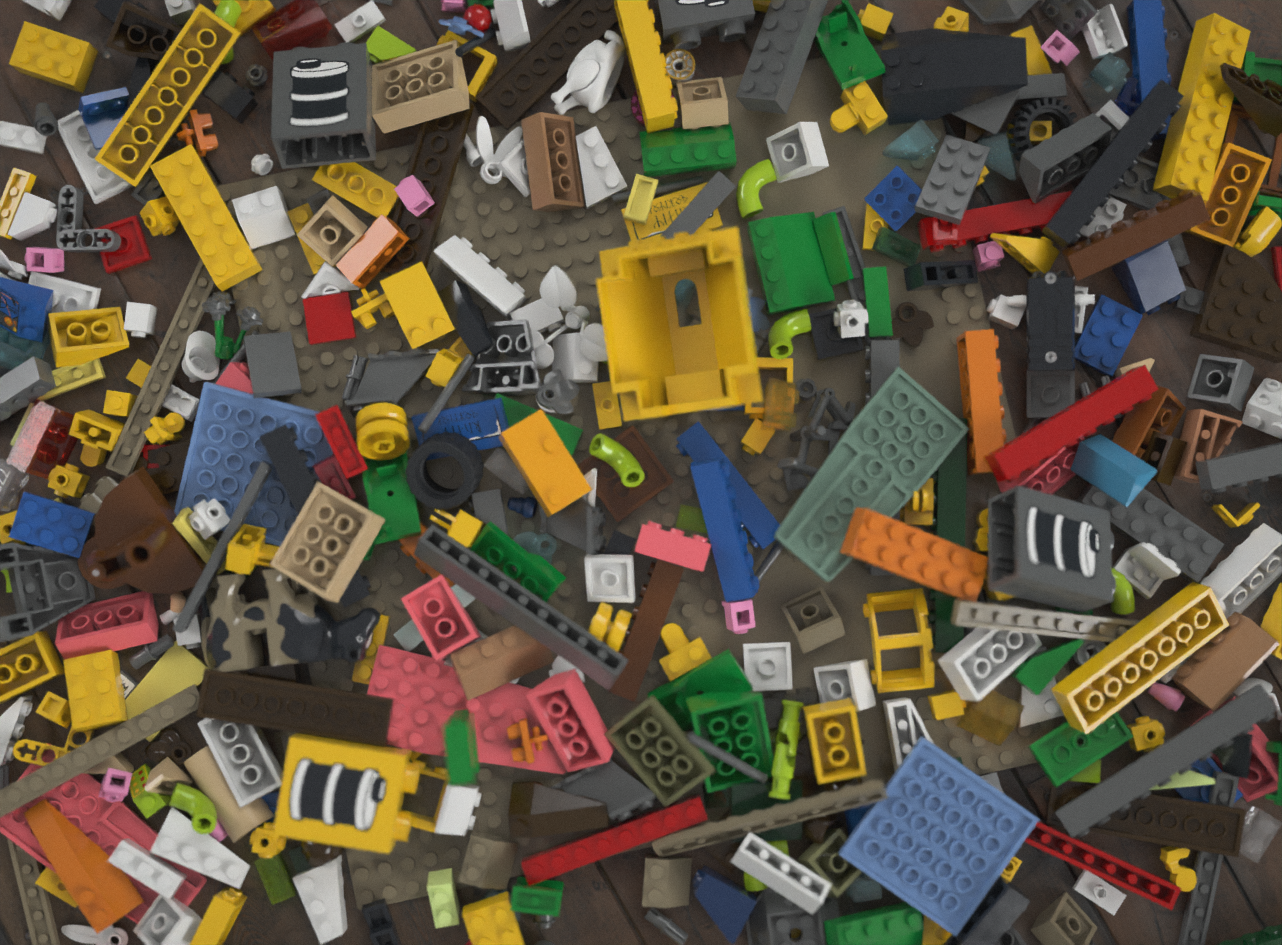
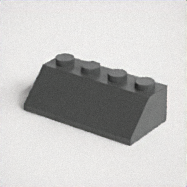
(1063, 157)

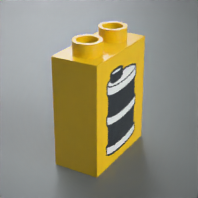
(345, 793)

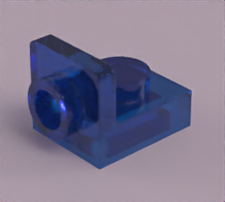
(1127, 95)

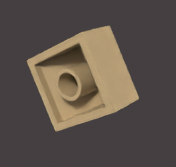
(702, 103)
(332, 231)

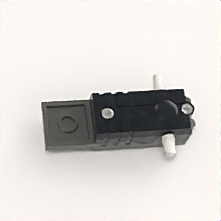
(1050, 340)

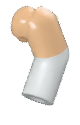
(176, 606)

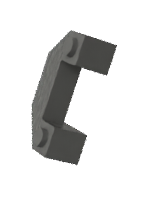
(43, 588)

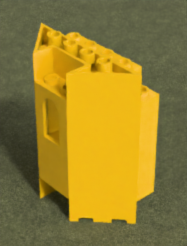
(652, 358)

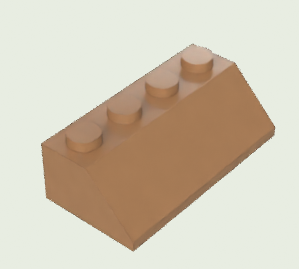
(552, 162)
(498, 661)
(1224, 661)

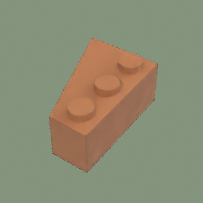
(1205, 438)

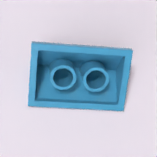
(1111, 469)

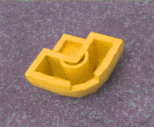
(1259, 232)

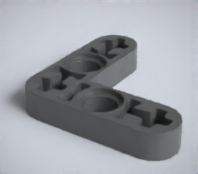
(74, 230)

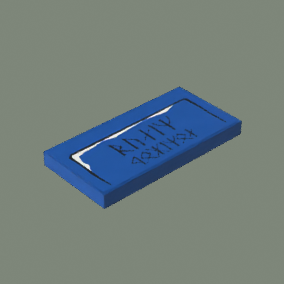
(477, 421)

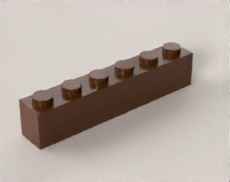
(1136, 234)
(647, 627)

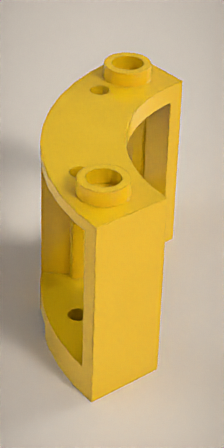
(904, 678)

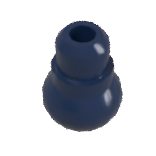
(523, 506)

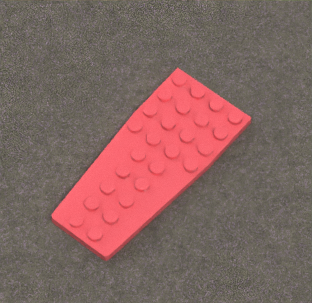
(428, 695)
(101, 822)

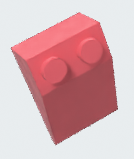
(440, 618)

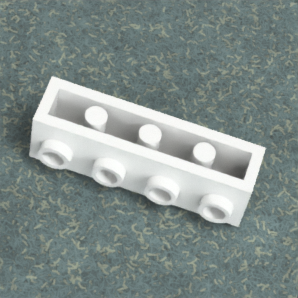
(781, 873)

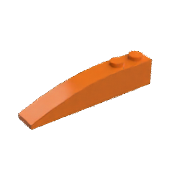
(94, 883)

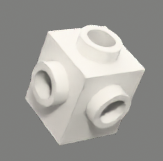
(850, 319)
(208, 518)

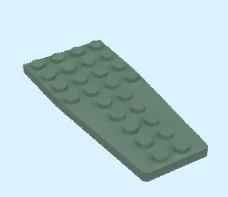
(874, 467)

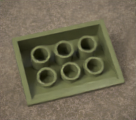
(659, 751)

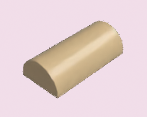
(212, 783)

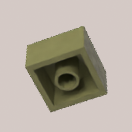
(828, 864)

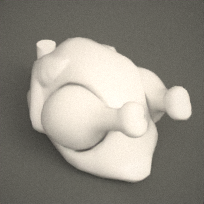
(592, 75)

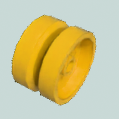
(382, 431)
(606, 630)

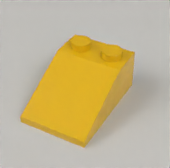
(417, 305)
(86, 335)

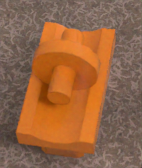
(197, 123)
(525, 752)

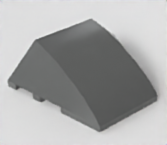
(508, 364)

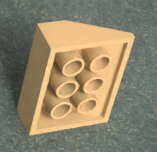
(419, 87)
(327, 542)

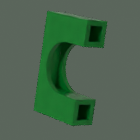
(461, 747)

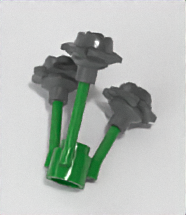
(217, 306)

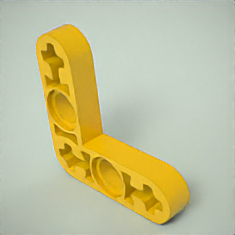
(59, 752)

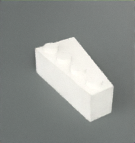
(198, 851)

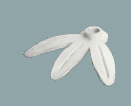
(485, 149)
(15, 269)
(88, 935)

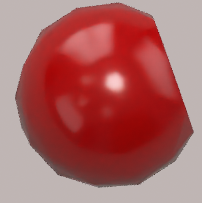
(478, 17)

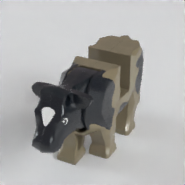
(293, 621)

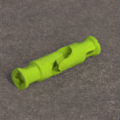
(785, 753)

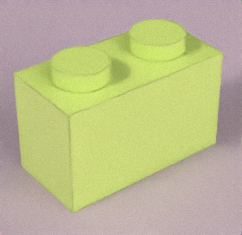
(443, 898)

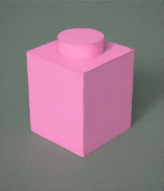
(414, 195)

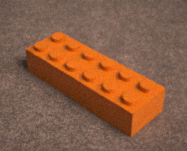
(980, 396)
(914, 555)

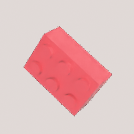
(673, 546)

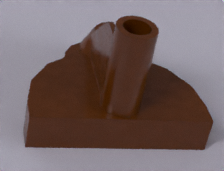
(139, 542)

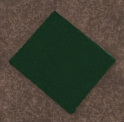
(755, 796)

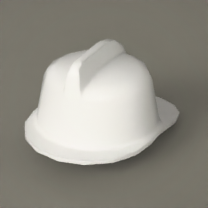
(200, 357)

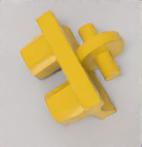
(365, 312)
(165, 428)

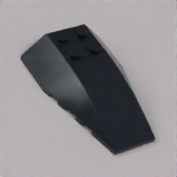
(946, 71)

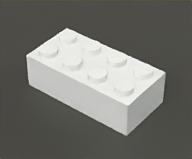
(986, 659)

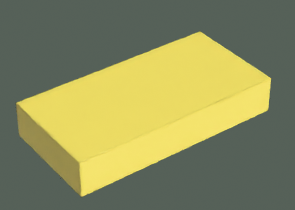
(640, 199)

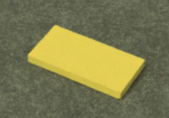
(170, 675)

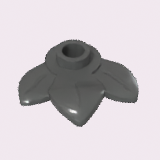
(560, 390)

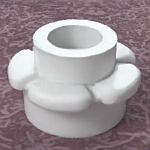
(261, 164)

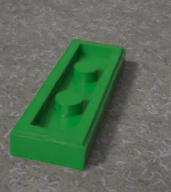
(833, 248)
(877, 302)

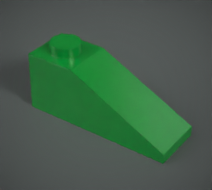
(1042, 667)

